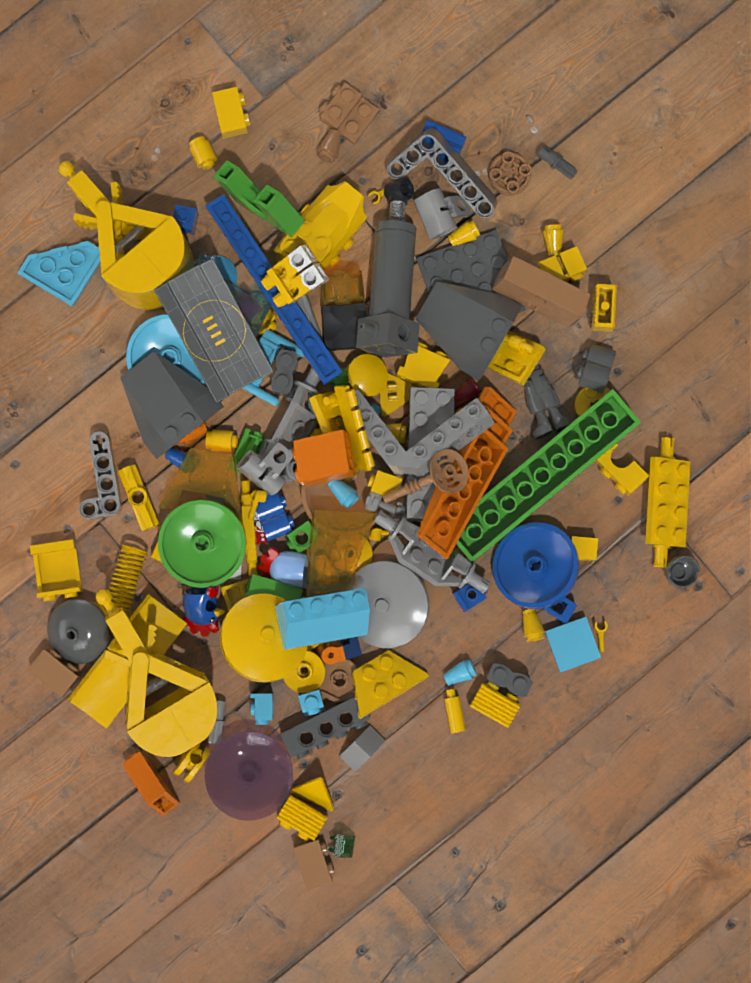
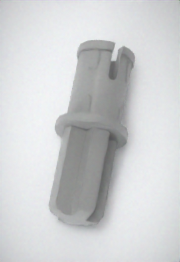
(215, 736)

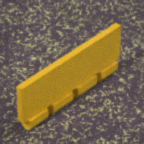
(353, 421)

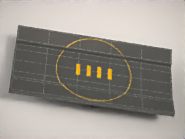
(213, 329)

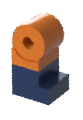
(339, 650)

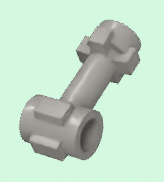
(373, 503)

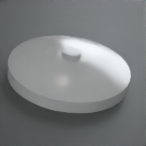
(396, 603)

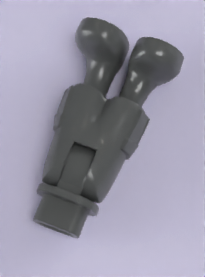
(541, 398)

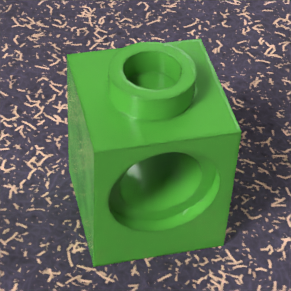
(294, 546)

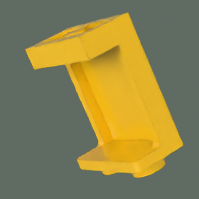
(57, 569)

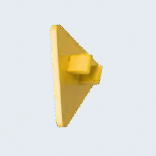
(394, 395)
(314, 792)

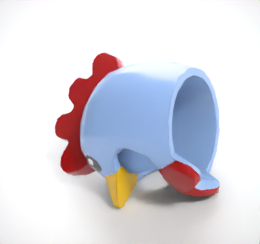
(285, 567)

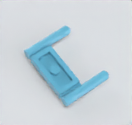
(270, 345)

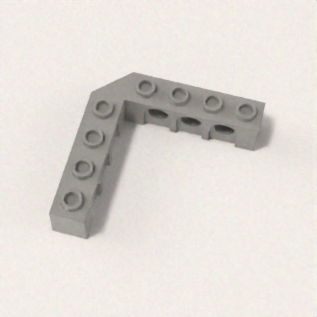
(452, 435)

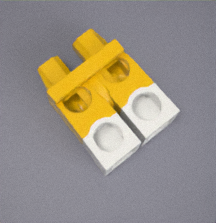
(286, 278)

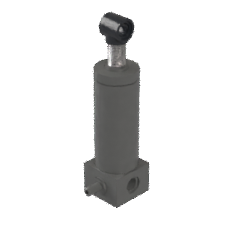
(389, 328)

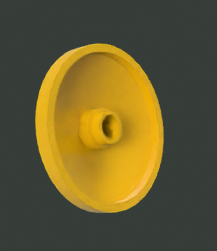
(254, 641)

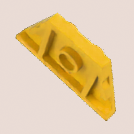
(383, 681)

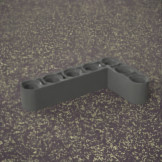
(446, 169)

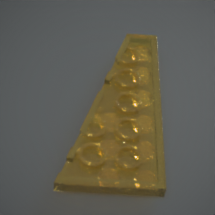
(335, 549)

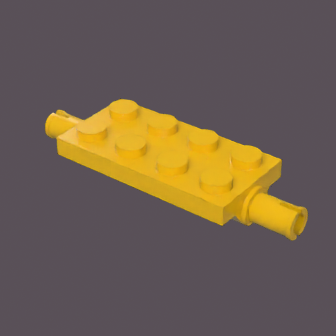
(667, 502)

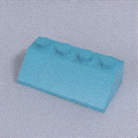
(323, 618)

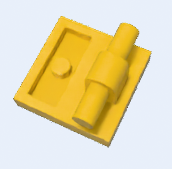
(516, 358)
(327, 412)

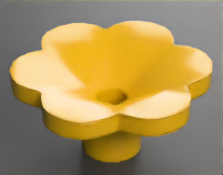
(268, 322)

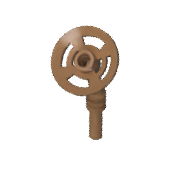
(442, 474)

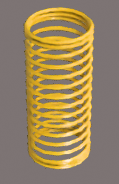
(127, 550)

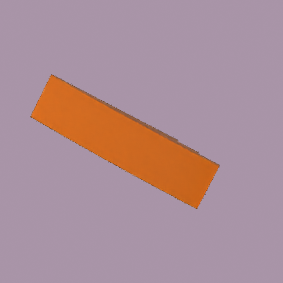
(451, 512)

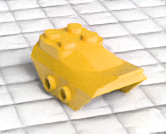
(328, 225)

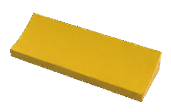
(105, 686)

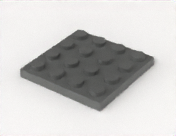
(466, 265)

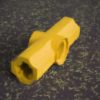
(133, 484)

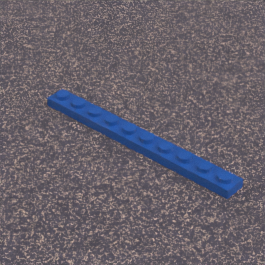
(257, 265)

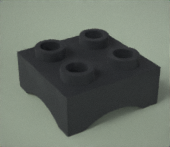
(342, 325)

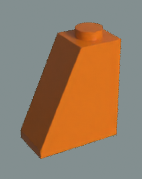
(150, 784)

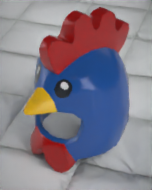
(202, 610)

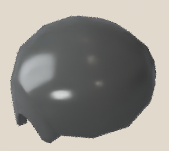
(682, 571)

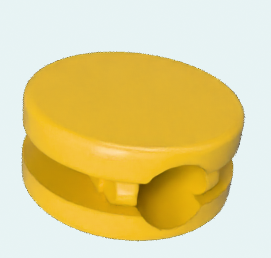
(192, 761)

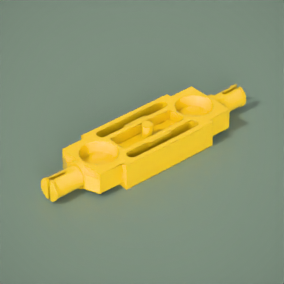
(249, 527)

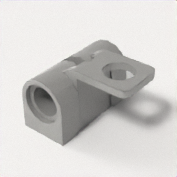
(439, 212)
(265, 472)

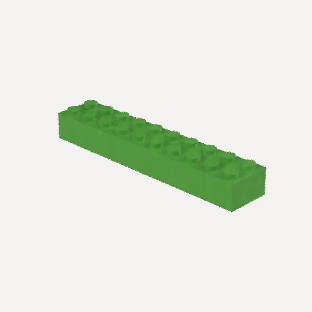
(546, 473)

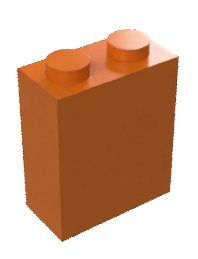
(323, 458)

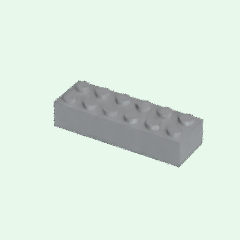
(427, 412)

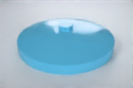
(160, 336)

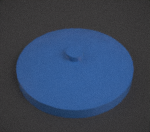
(536, 565)

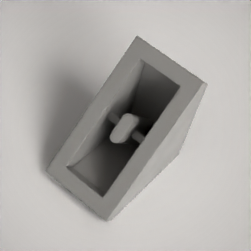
(362, 748)

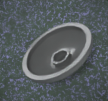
(87, 623)

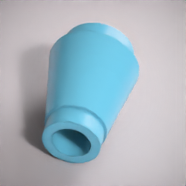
(344, 493)
(461, 672)

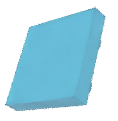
(573, 644)

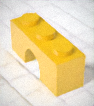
(626, 478)

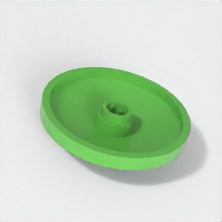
(202, 543)

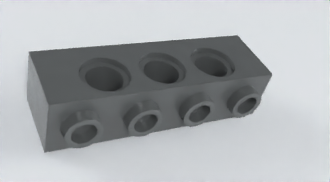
(292, 737)

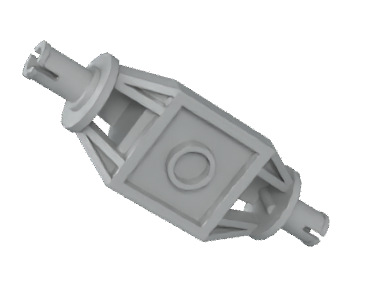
(298, 419)
(426, 561)

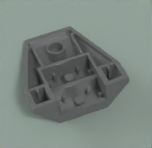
(467, 324)
(166, 402)

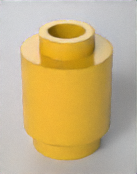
(202, 153)
(221, 440)

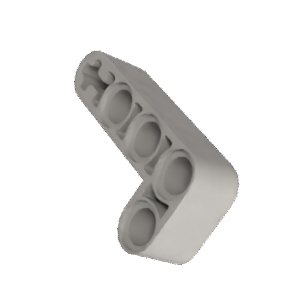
(102, 475)

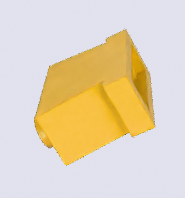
(424, 367)

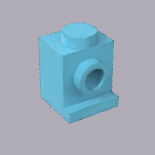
(311, 703)
(262, 708)

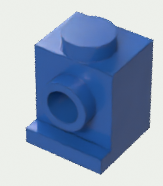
(464, 601)
(564, 613)

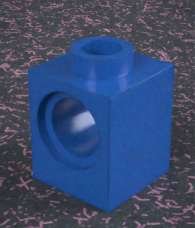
(186, 218)

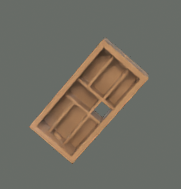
(541, 291)

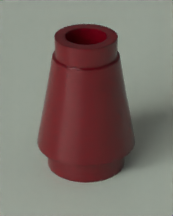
(465, 393)

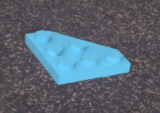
(63, 270)

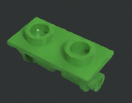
(249, 441)

